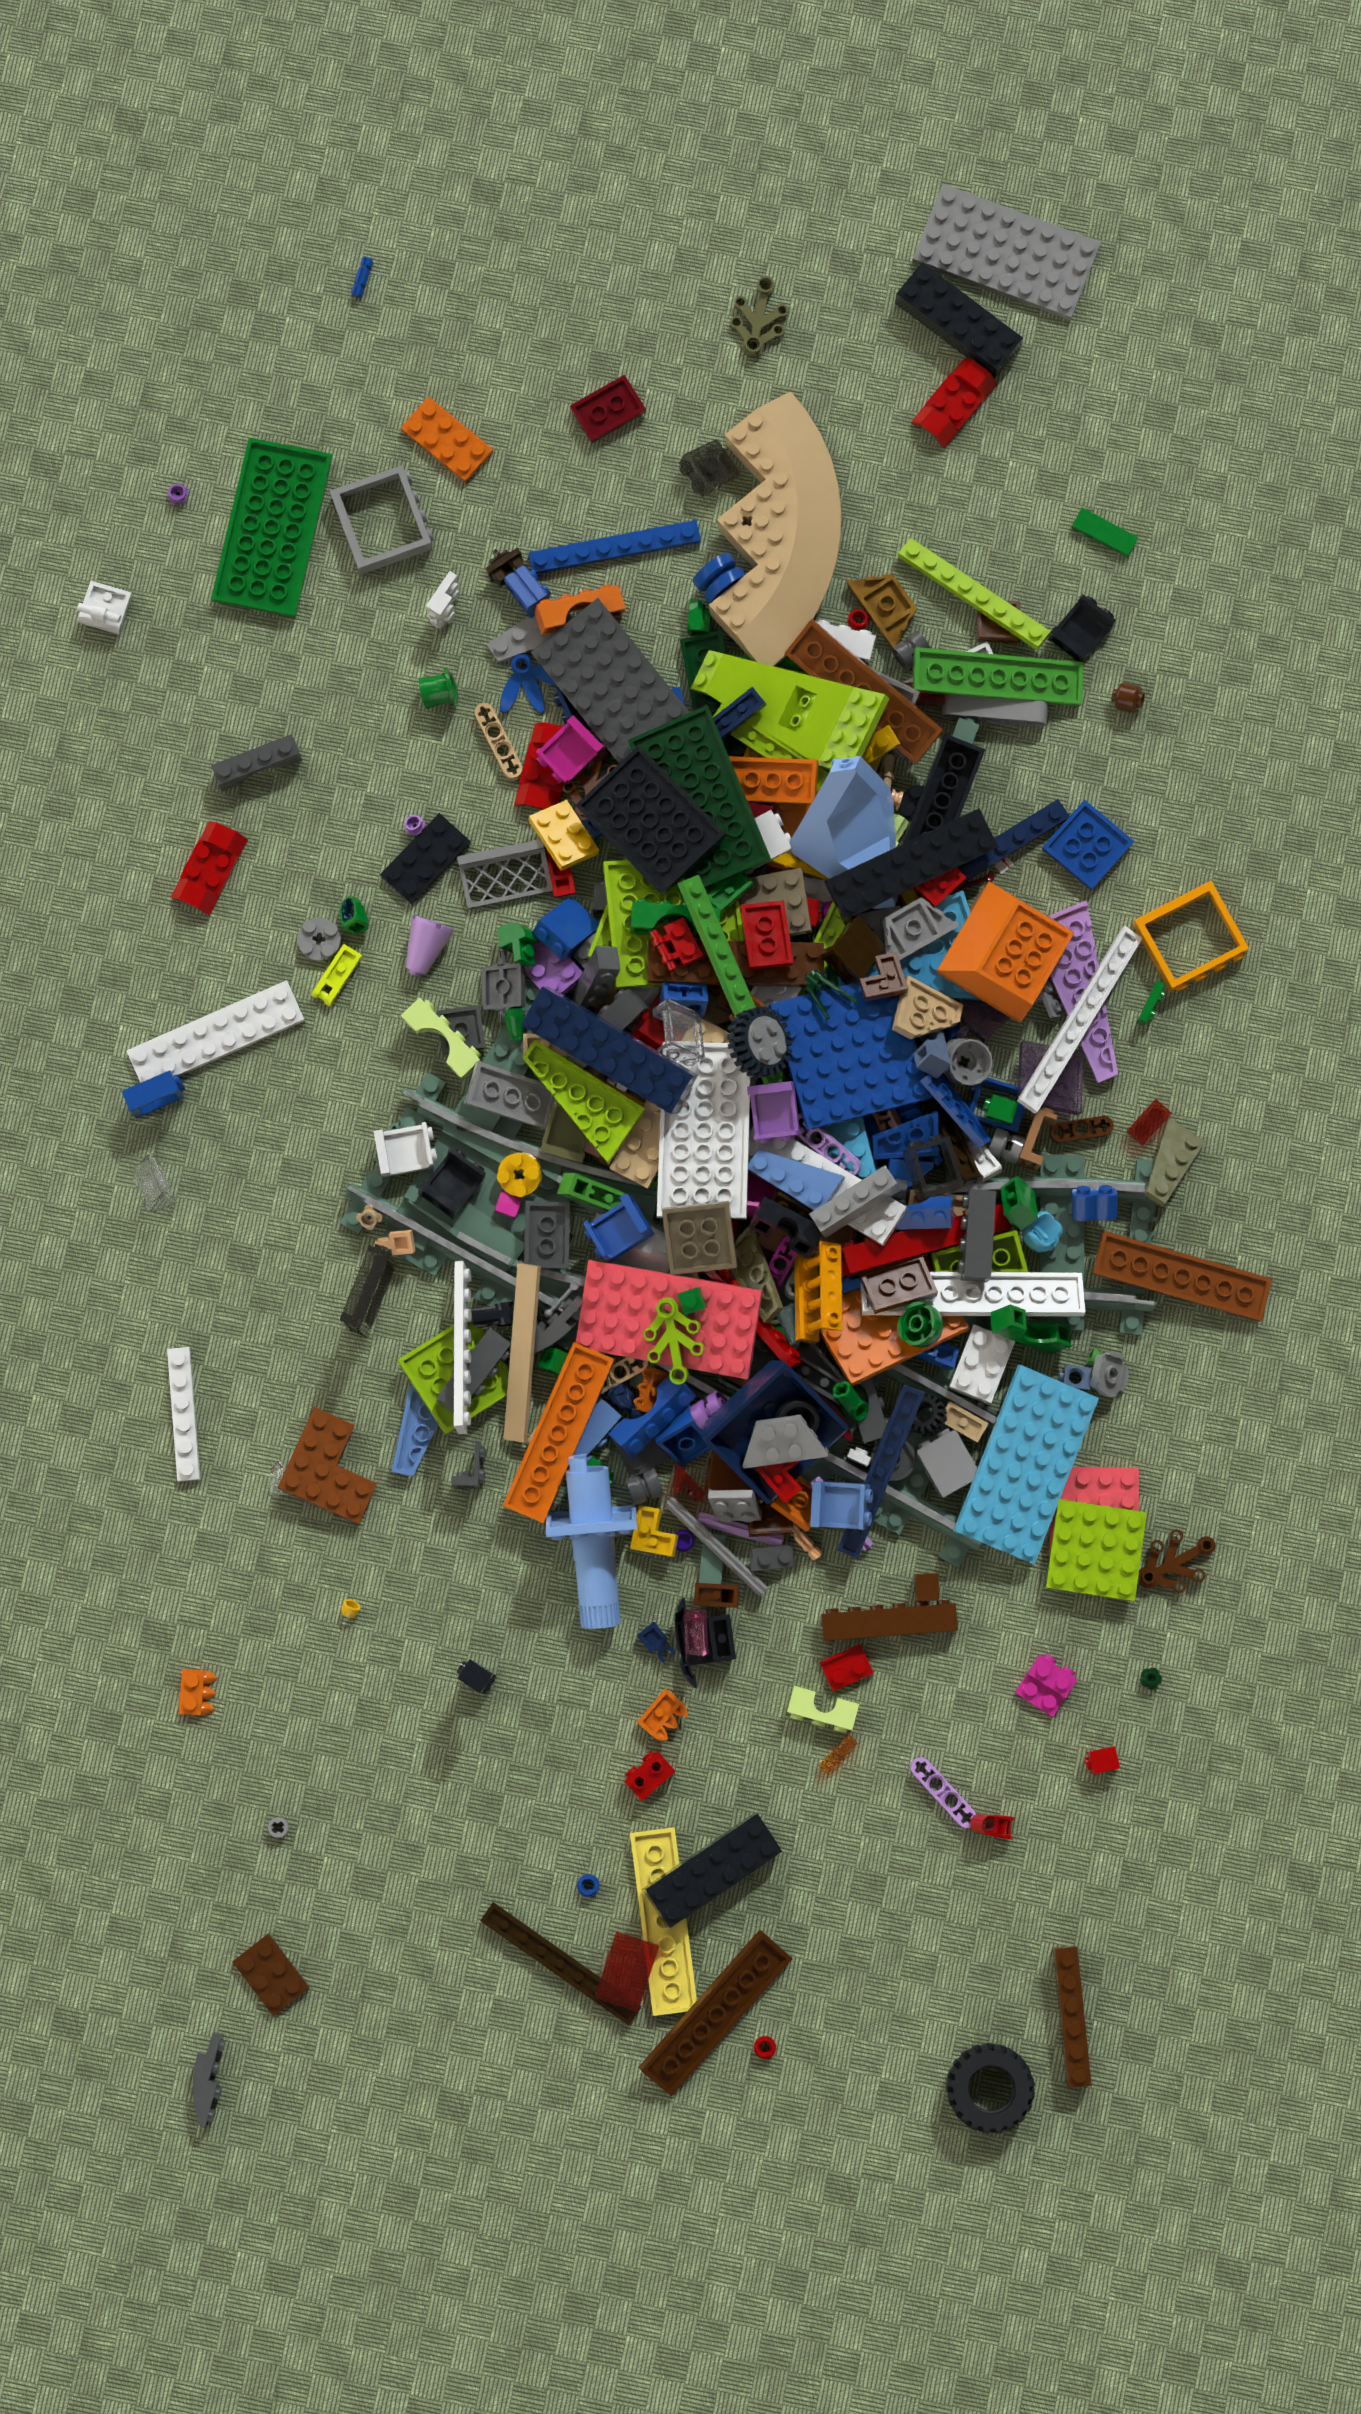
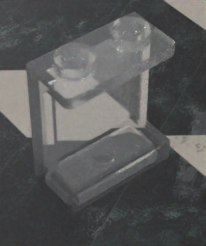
(681, 1032)

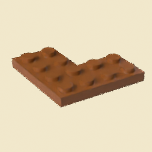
(315, 1473)

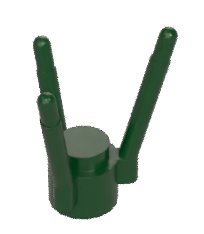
(818, 981)

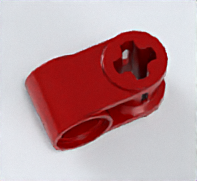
(996, 1825)

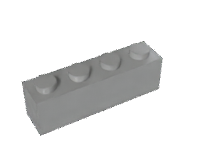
(855, 1201)

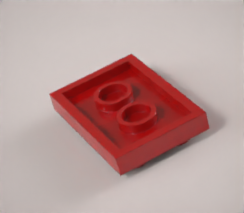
(766, 935)

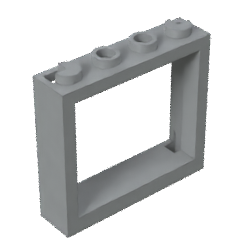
(394, 555)

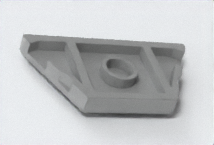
(914, 928)
(782, 1442)

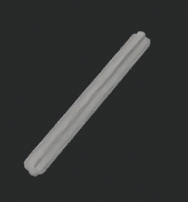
(716, 1546)

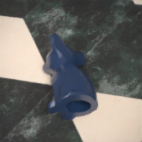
(623, 1398)

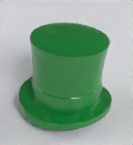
(439, 689)

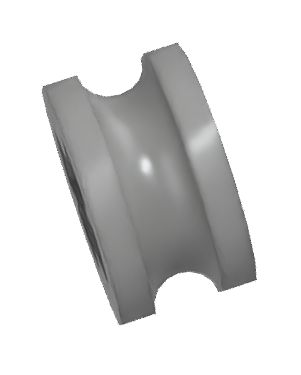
(278, 1834)

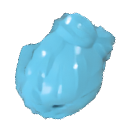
(1043, 1233)

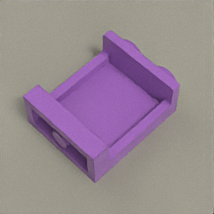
(774, 1111)

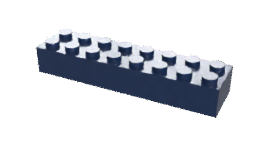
(609, 1050)

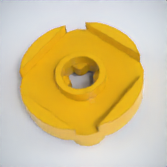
(507, 1176)

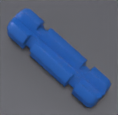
(362, 277)

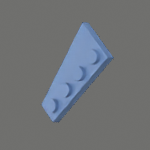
(799, 1180)
(414, 1436)

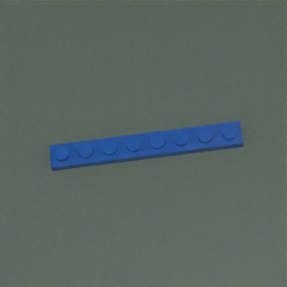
(615, 547)

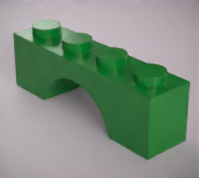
(647, 916)
(1045, 1336)

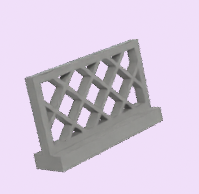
(499, 855)

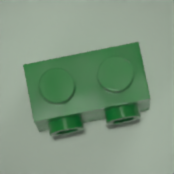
(1019, 1203)

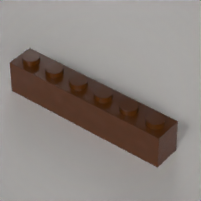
(889, 1622)
(1071, 2016)

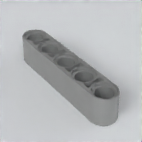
(996, 711)

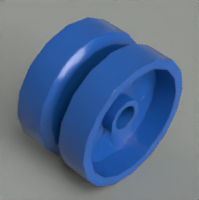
(717, 576)

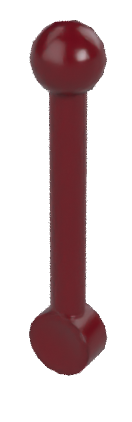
(989, 877)

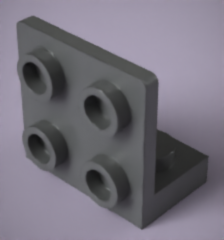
(464, 1479)

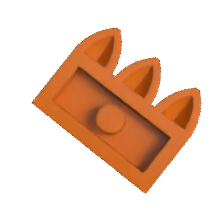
(648, 1389)
(194, 1692)
(661, 1714)

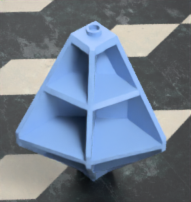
(847, 821)

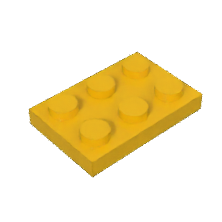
(563, 835)

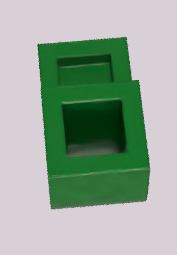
(519, 941)

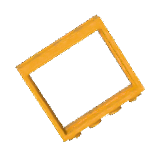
(1167, 909)

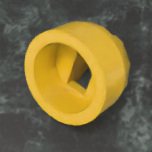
(350, 1608)

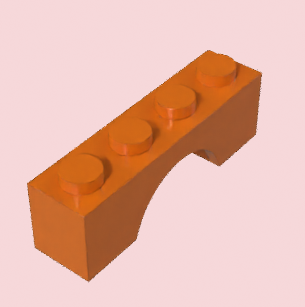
(552, 614)

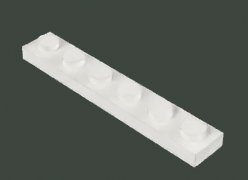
(183, 1414)

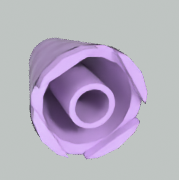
(425, 944)

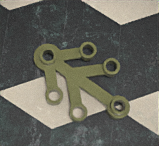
(758, 320)

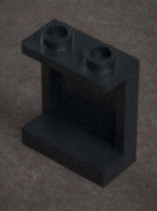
(1082, 629)
(452, 1183)

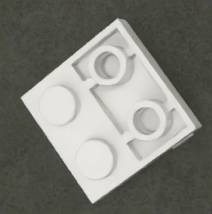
(104, 607)

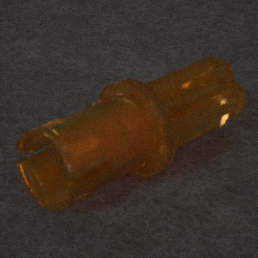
(837, 1754)

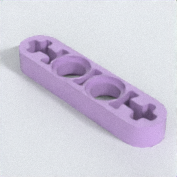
(828, 1141)
(941, 1794)

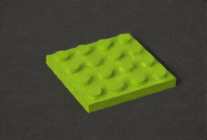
(432, 1367)
(1096, 1550)

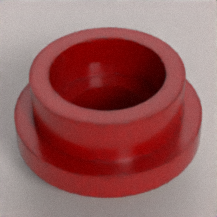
(861, 614)
(772, 2047)

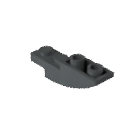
(556, 1326)
(204, 2087)

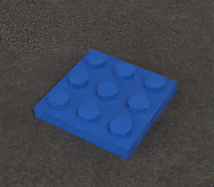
(1087, 845)

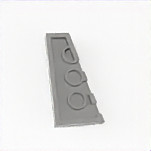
(518, 640)

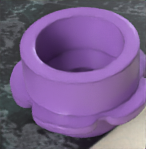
(178, 488)
(411, 821)

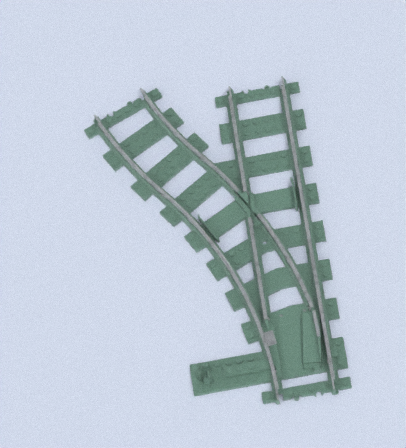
(494, 1246)

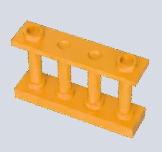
(806, 1292)

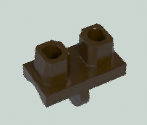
(502, 564)

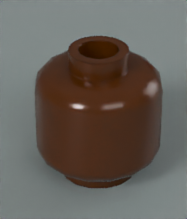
(1128, 697)

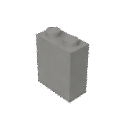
(947, 1462)

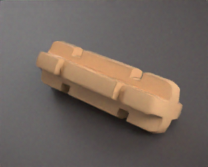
(806, 1543)

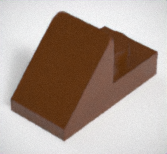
(716, 1595)

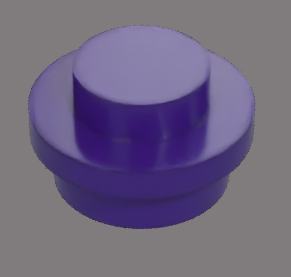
(685, 1540)

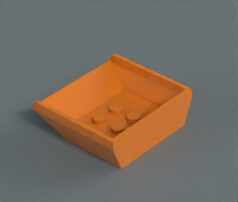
(1005, 952)

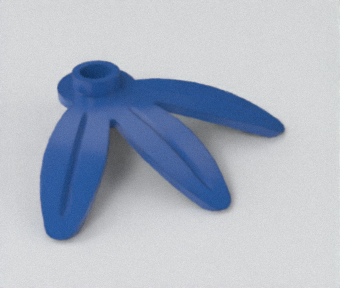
(526, 677)

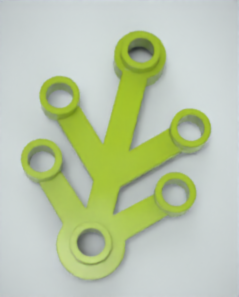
(672, 1336)

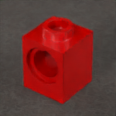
(1102, 1760)

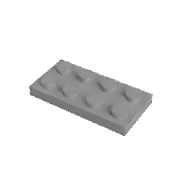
(509, 1095)

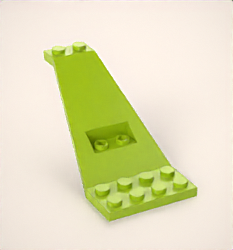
(802, 711)

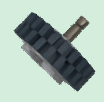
(759, 1042)

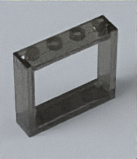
(368, 1290)

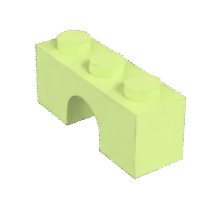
(841, 1716)

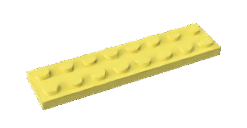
(672, 1972)

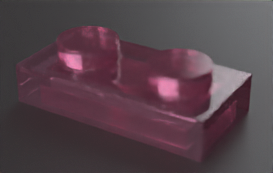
(696, 1631)

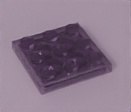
(1067, 1090)

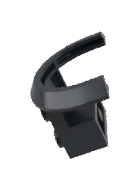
(719, 1642)

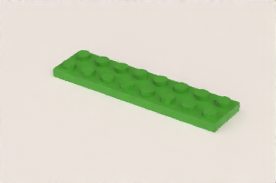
(997, 676)

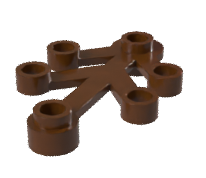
(593, 780)
(1173, 1563)

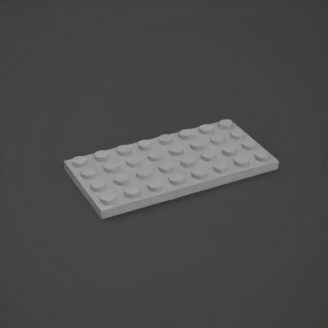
(1006, 251)

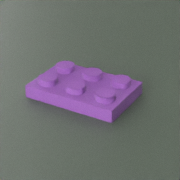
(552, 971)

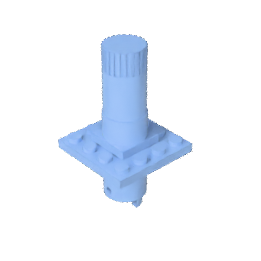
(592, 1529)

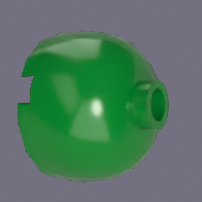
(920, 1325)

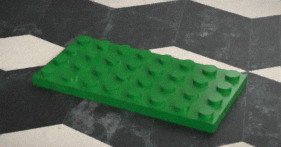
(272, 527)

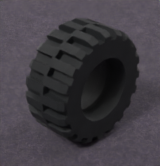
(1022, 2088)

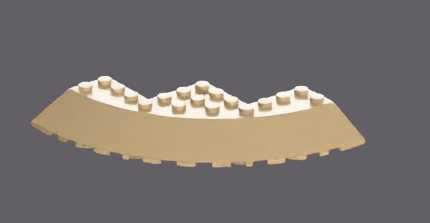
(790, 532)

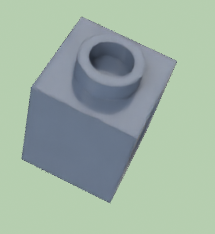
(1084, 1373)

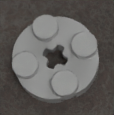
(312, 929)
(1109, 1363)

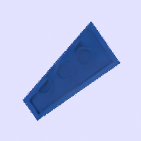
(955, 1106)

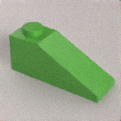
(589, 1192)

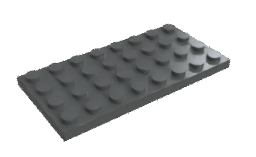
(608, 679)

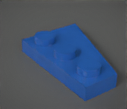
(894, 1140)

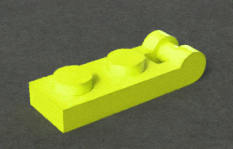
(337, 974)

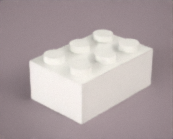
(981, 1365)

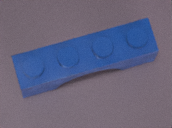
(929, 1214)
(635, 1434)

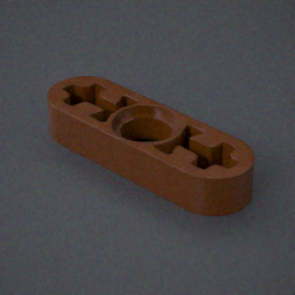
(1066, 1137)

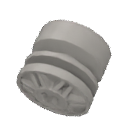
(975, 1062)

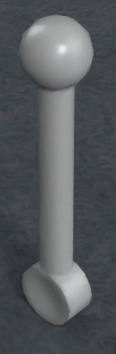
(573, 1287)

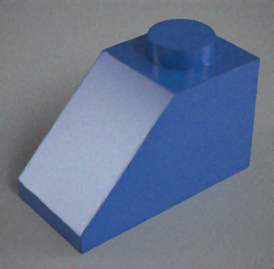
(899, 1169)

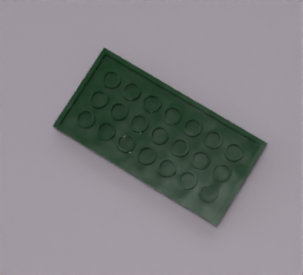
(699, 764)

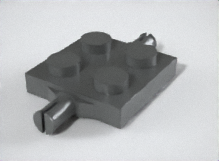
(503, 986)

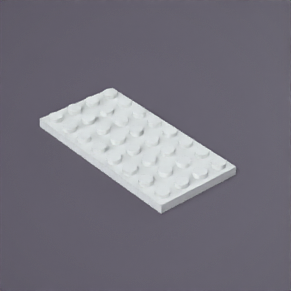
(708, 1139)

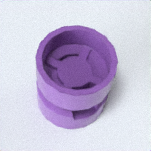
(705, 1409)

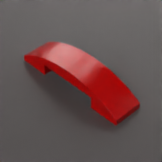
(562, 880)

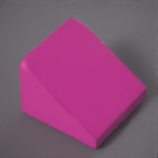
(507, 1204)

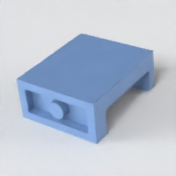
(841, 1505)

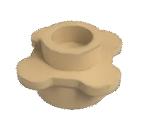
(369, 1224)

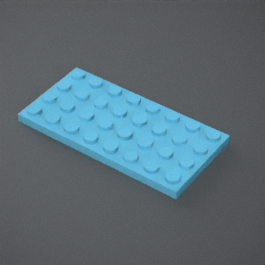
(1026, 1464)

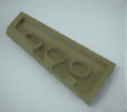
(1174, 1156)
(755, 1274)

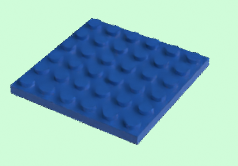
(851, 1060)

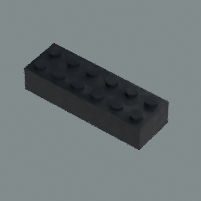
(958, 319)
(945, 786)
(712, 1870)

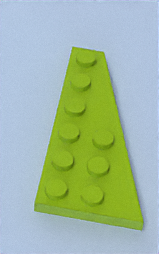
(595, 1107)

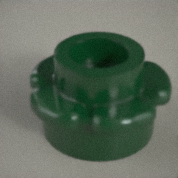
(1145, 1682)

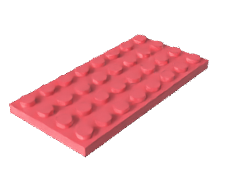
(623, 1303)

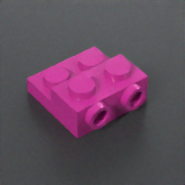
(1046, 1684)

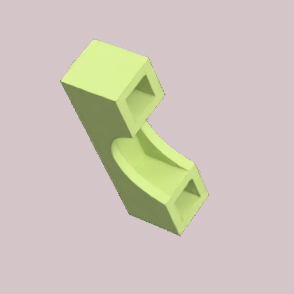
(423, 1019)

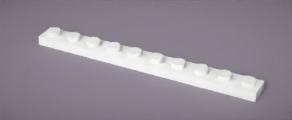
(1079, 1019)

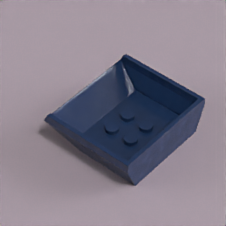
(732, 1425)

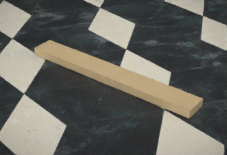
(522, 1352)

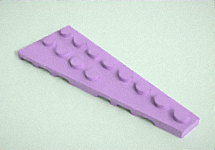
(1069, 981)

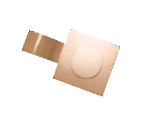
(399, 1242)

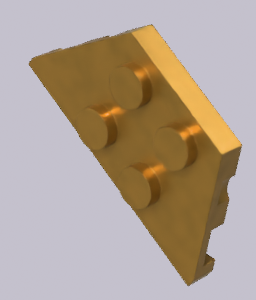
(885, 604)

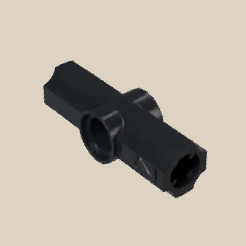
(499, 1314)

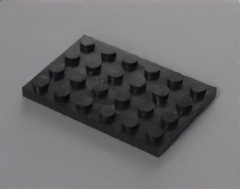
(650, 820)

